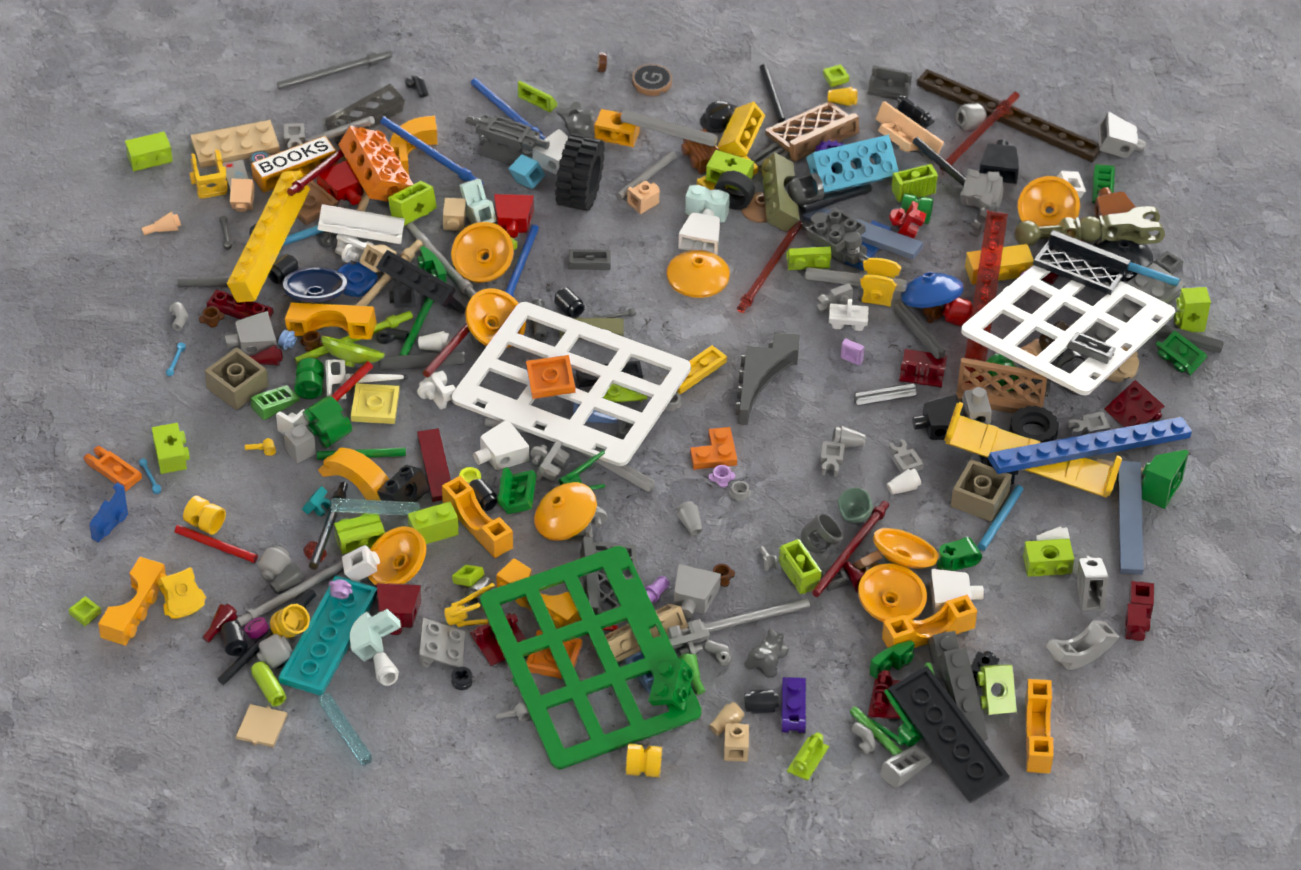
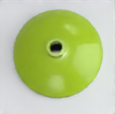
(351, 352)

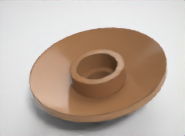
(756, 209)

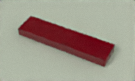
(434, 461)

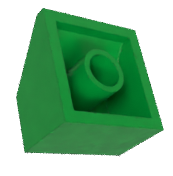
(1163, 477)

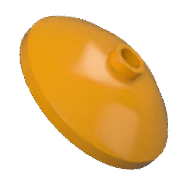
(1048, 193)
(482, 240)
(698, 273)
(490, 307)
(565, 511)
(905, 548)
(400, 556)
(895, 585)

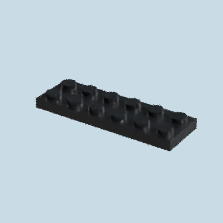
(948, 734)

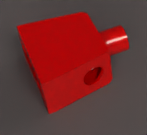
(341, 183)
(514, 212)

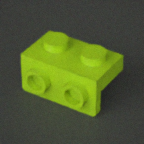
(808, 257)

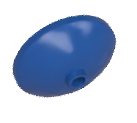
(932, 290)

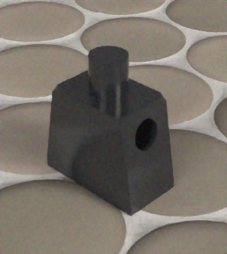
(1001, 159)
(936, 417)

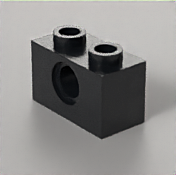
(405, 486)

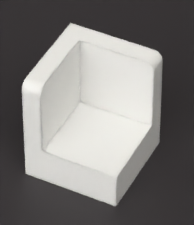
(288, 422)

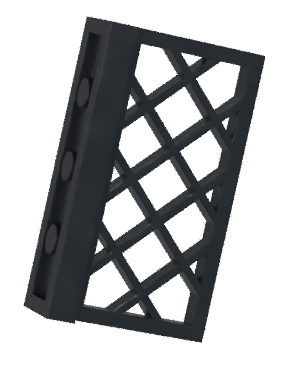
(1111, 266)
(419, 280)

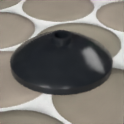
(1137, 253)

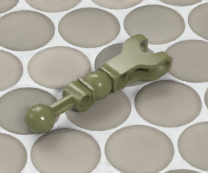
(1125, 226)

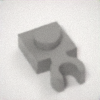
(294, 134)
(837, 296)
(1089, 424)
(832, 456)
(904, 458)

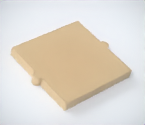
(261, 725)

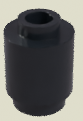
(282, 267)
(569, 302)
(485, 495)
(233, 638)
(761, 701)

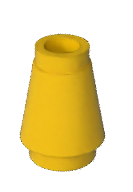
(843, 96)

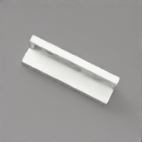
(361, 224)

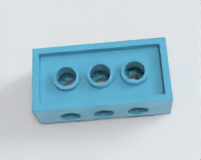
(865, 172)

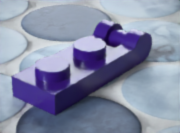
(793, 704)

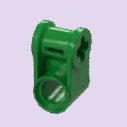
(959, 554)

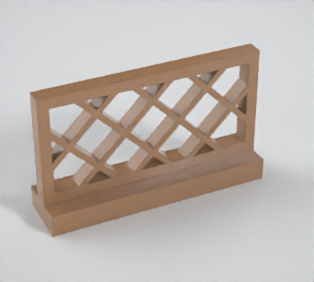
(803, 145)
(999, 397)

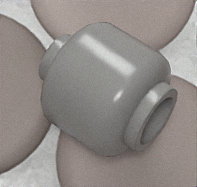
(970, 116)
(273, 562)
(274, 650)

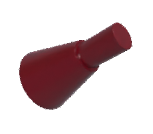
(269, 356)
(854, 574)
(223, 614)

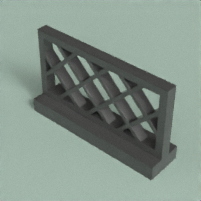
(591, 581)

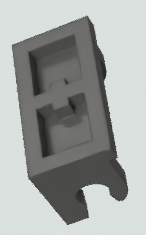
(889, 83)

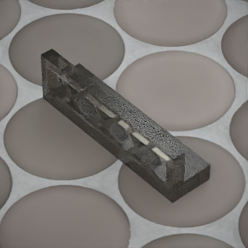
(386, 108)

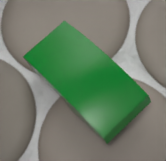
(431, 264)
(894, 656)

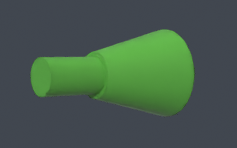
(691, 660)

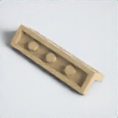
(623, 641)

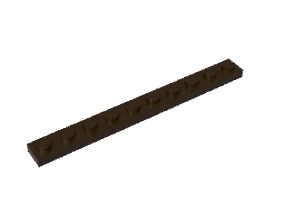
(1014, 117)

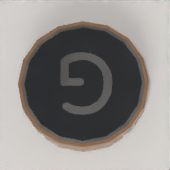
(652, 79)

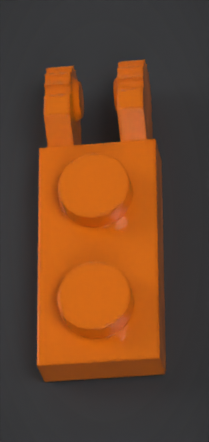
(113, 467)

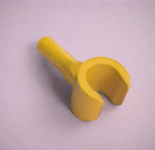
(267, 446)

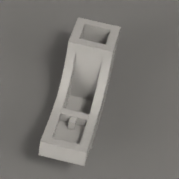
(1085, 647)

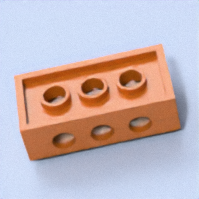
(374, 163)

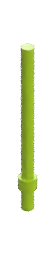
(391, 322)

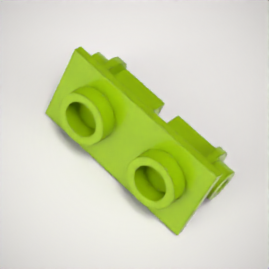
(621, 394)
(808, 757)

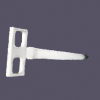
(342, 377)

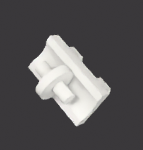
(350, 247)
(848, 315)
(434, 389)

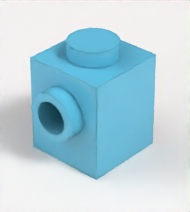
(527, 171)

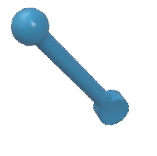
(180, 347)
(155, 487)

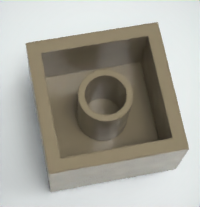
(236, 378)
(980, 490)

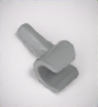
(770, 561)
(519, 710)

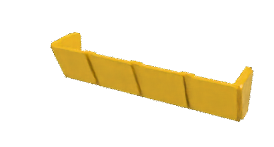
(986, 438)

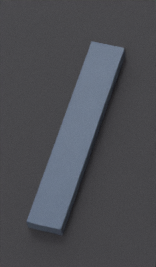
(882, 238)
(1130, 518)

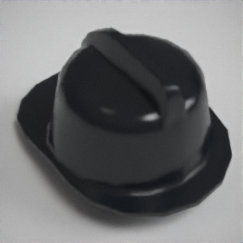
(717, 116)

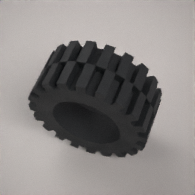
(579, 172)

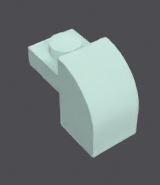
(477, 206)
(367, 633)

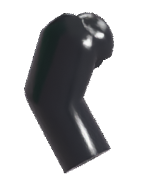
(419, 84)
(391, 334)

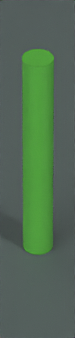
(877, 733)

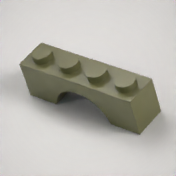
(780, 208)

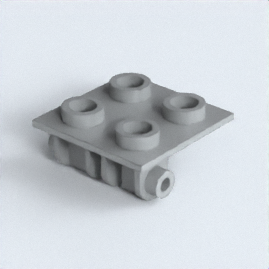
(441, 644)

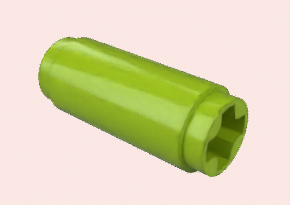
(268, 683)

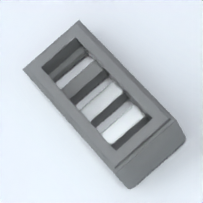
(898, 776)

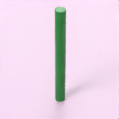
(416, 327)
(370, 453)

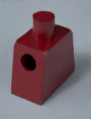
(401, 601)

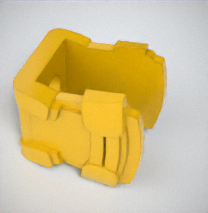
(202, 181)
(876, 285)
(181, 594)

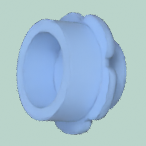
(287, 339)

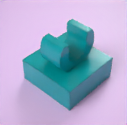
(315, 502)

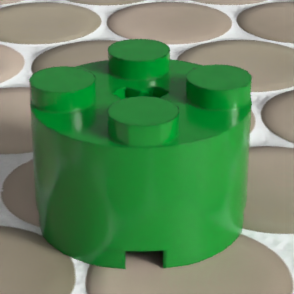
(327, 421)

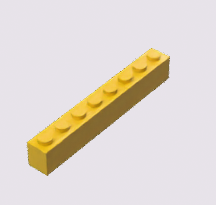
(267, 239)

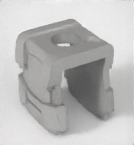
(982, 189)

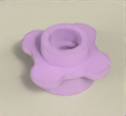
(721, 475)
(340, 589)

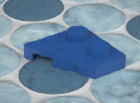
(109, 514)

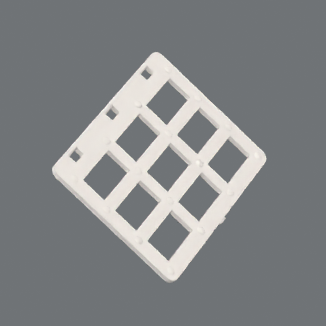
(1129, 334)
(572, 431)

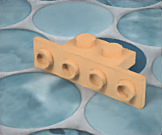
(904, 130)

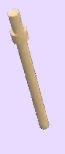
(408, 254)

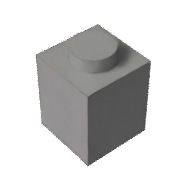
(299, 443)

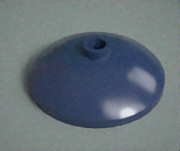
(314, 285)

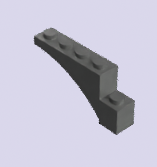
(761, 367)
(958, 677)

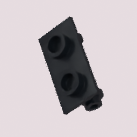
(914, 113)

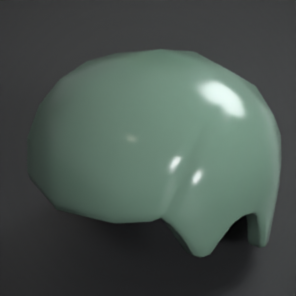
(855, 505)

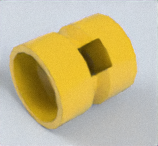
(204, 515)
(290, 621)
(644, 760)

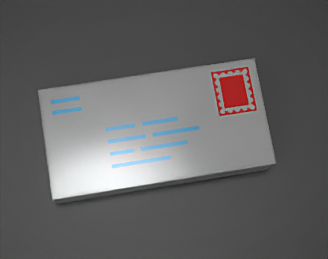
(235, 170)

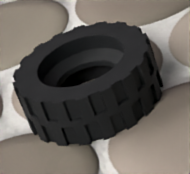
(1037, 416)

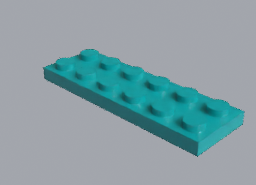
(326, 639)

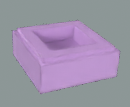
(852, 352)

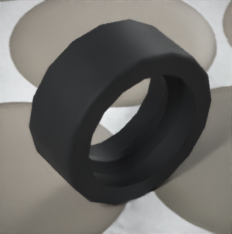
(740, 181)

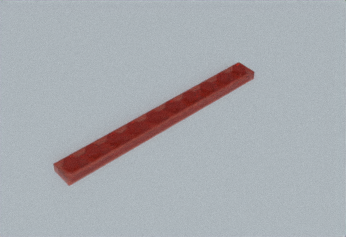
(987, 279)

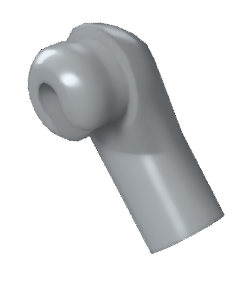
(181, 315)
(721, 651)
(868, 744)

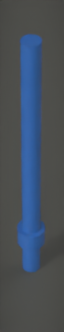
(502, 105)
(463, 173)
(522, 260)

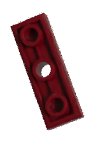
(227, 304)

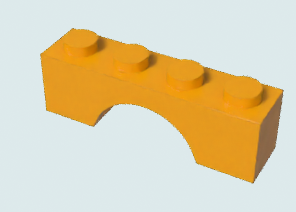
(307, 317)
(492, 534)
(559, 606)
(955, 615)
(121, 621)
(1038, 732)

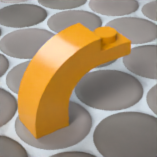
(422, 128)
(358, 469)

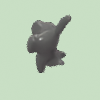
(576, 120)
(767, 654)

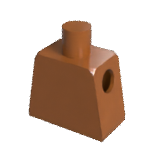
(1112, 203)

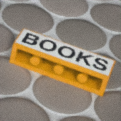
(299, 158)

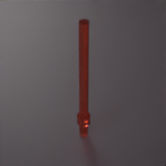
(1002, 108)

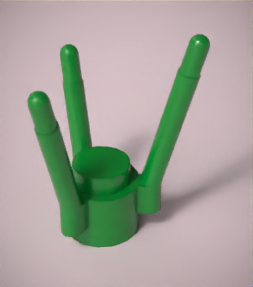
(574, 476)
(906, 731)

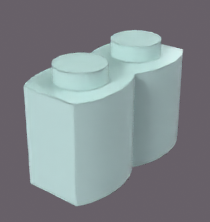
(701, 198)

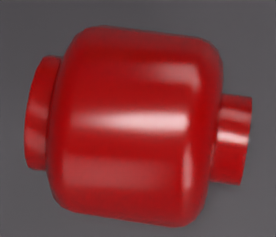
(957, 311)

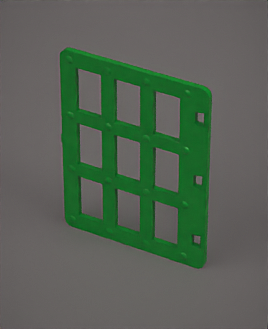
(640, 615)

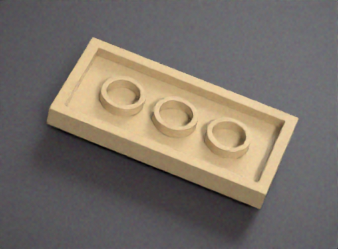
(235, 143)

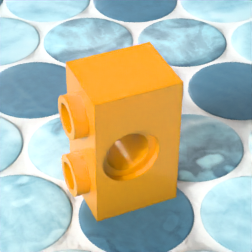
(612, 130)

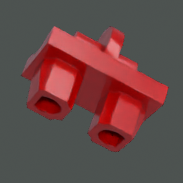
(904, 220)

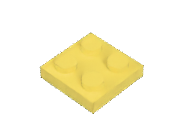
(375, 403)

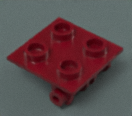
(922, 368)
(1135, 406)
(487, 642)
(880, 704)

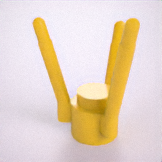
(457, 613)

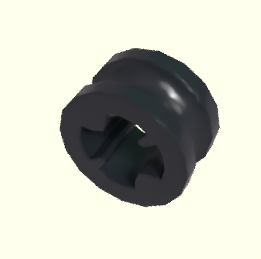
(461, 684)

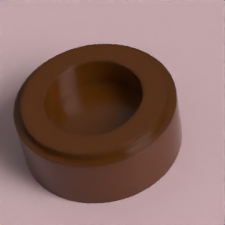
(602, 62)

